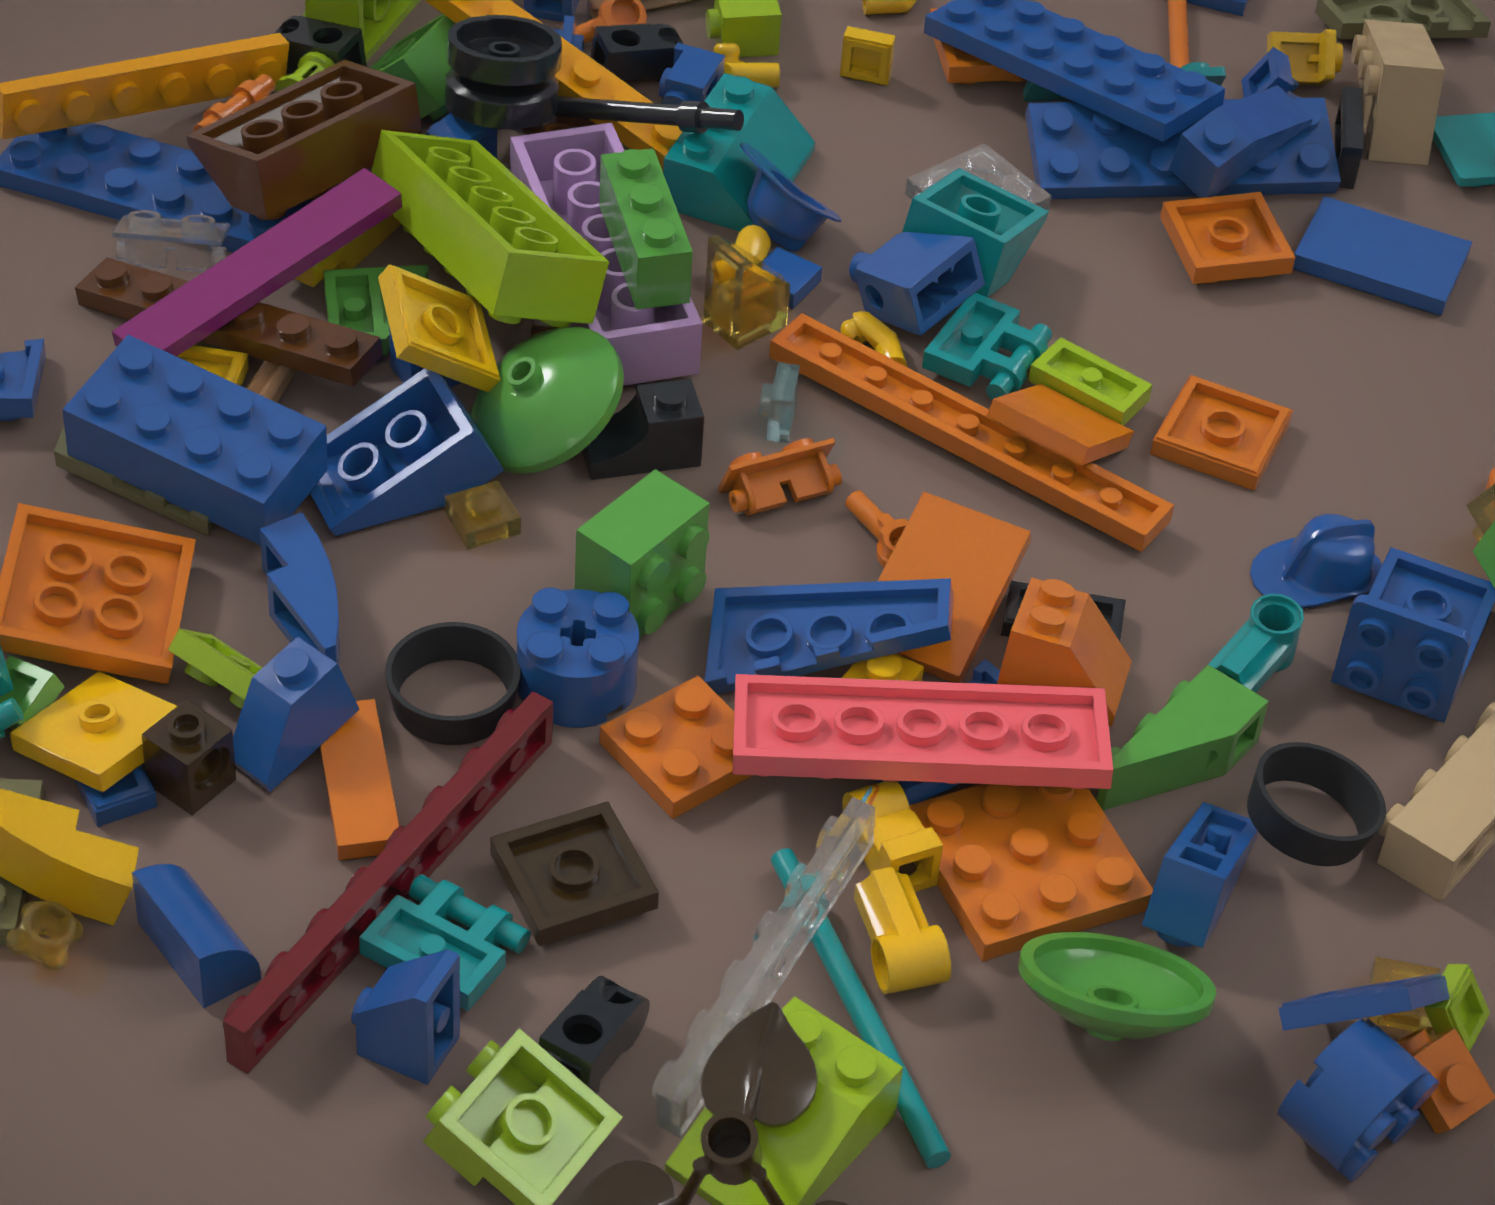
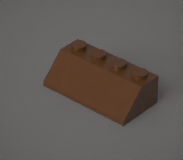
(304, 137)

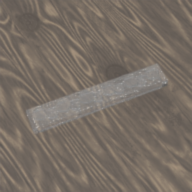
(775, 950)

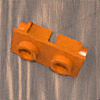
(759, 478)

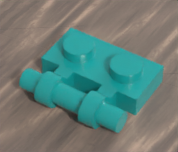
(972, 341)
(414, 930)

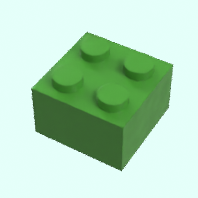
(646, 549)

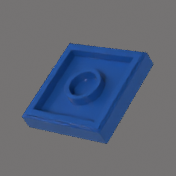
(1364, 1001)

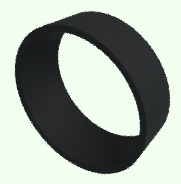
(451, 642)
(1334, 776)

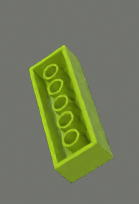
(491, 230)

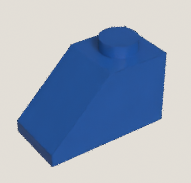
(290, 712)
(411, 1015)

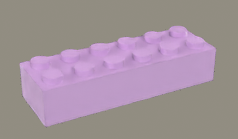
(565, 175)

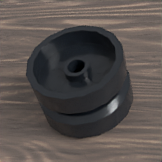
(502, 71)

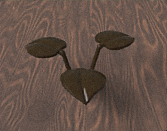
(751, 1076)

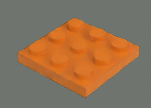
(93, 593)
(1030, 864)

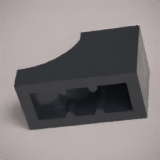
(652, 432)

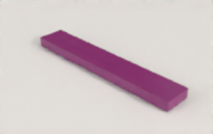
(264, 264)

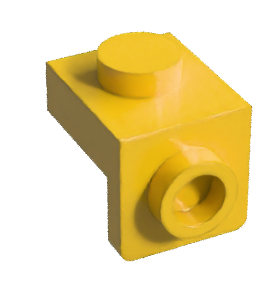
(1312, 56)

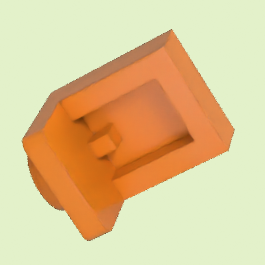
(1461, 1084)

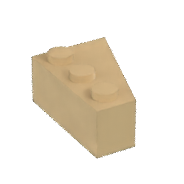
(1400, 90)

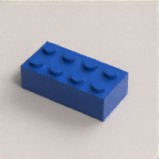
(195, 438)

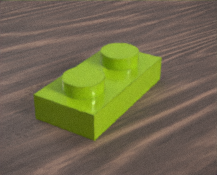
(1090, 381)
(215, 663)

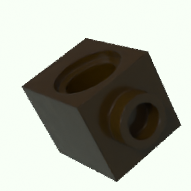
(189, 756)

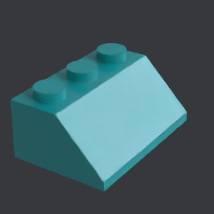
(711, 171)

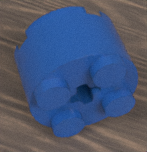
(578, 654)
(1357, 1098)

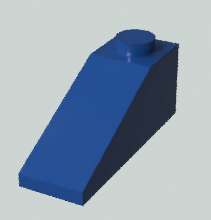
(1236, 139)
(1199, 876)

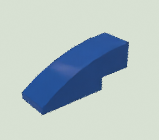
(301, 584)

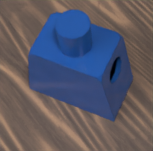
(917, 278)

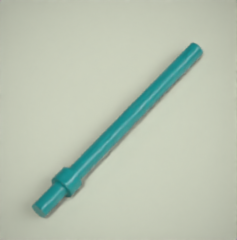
(869, 1025)

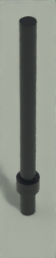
(688, 116)

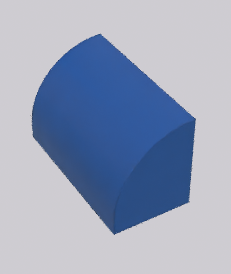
(192, 934)

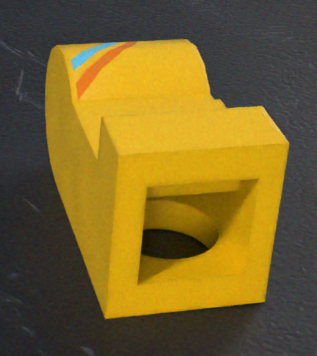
(899, 834)

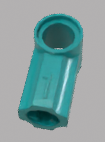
(1263, 643)

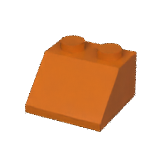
(1064, 643)

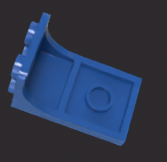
(1414, 634)

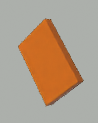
(978, 557)

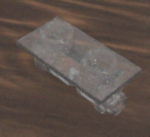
(150, 237)

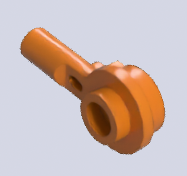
(613, 13)
(878, 523)

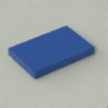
(1382, 255)

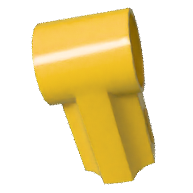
(903, 945)

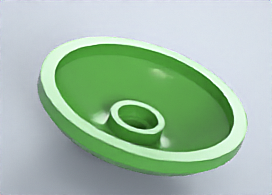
(550, 398)
(1115, 984)

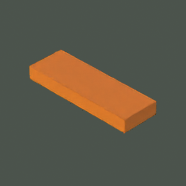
(359, 785)

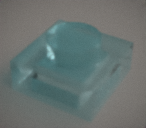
(779, 402)

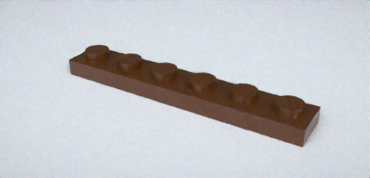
(260, 331)

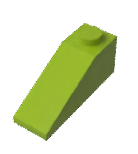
(748, 23)

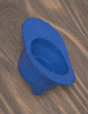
(782, 206)
(1322, 564)

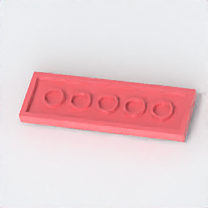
(921, 731)

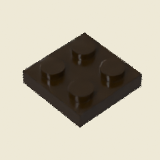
(573, 873)

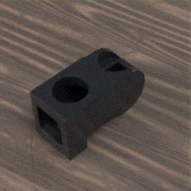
(329, 38)
(635, 50)
(596, 1029)

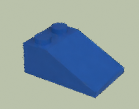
(402, 456)

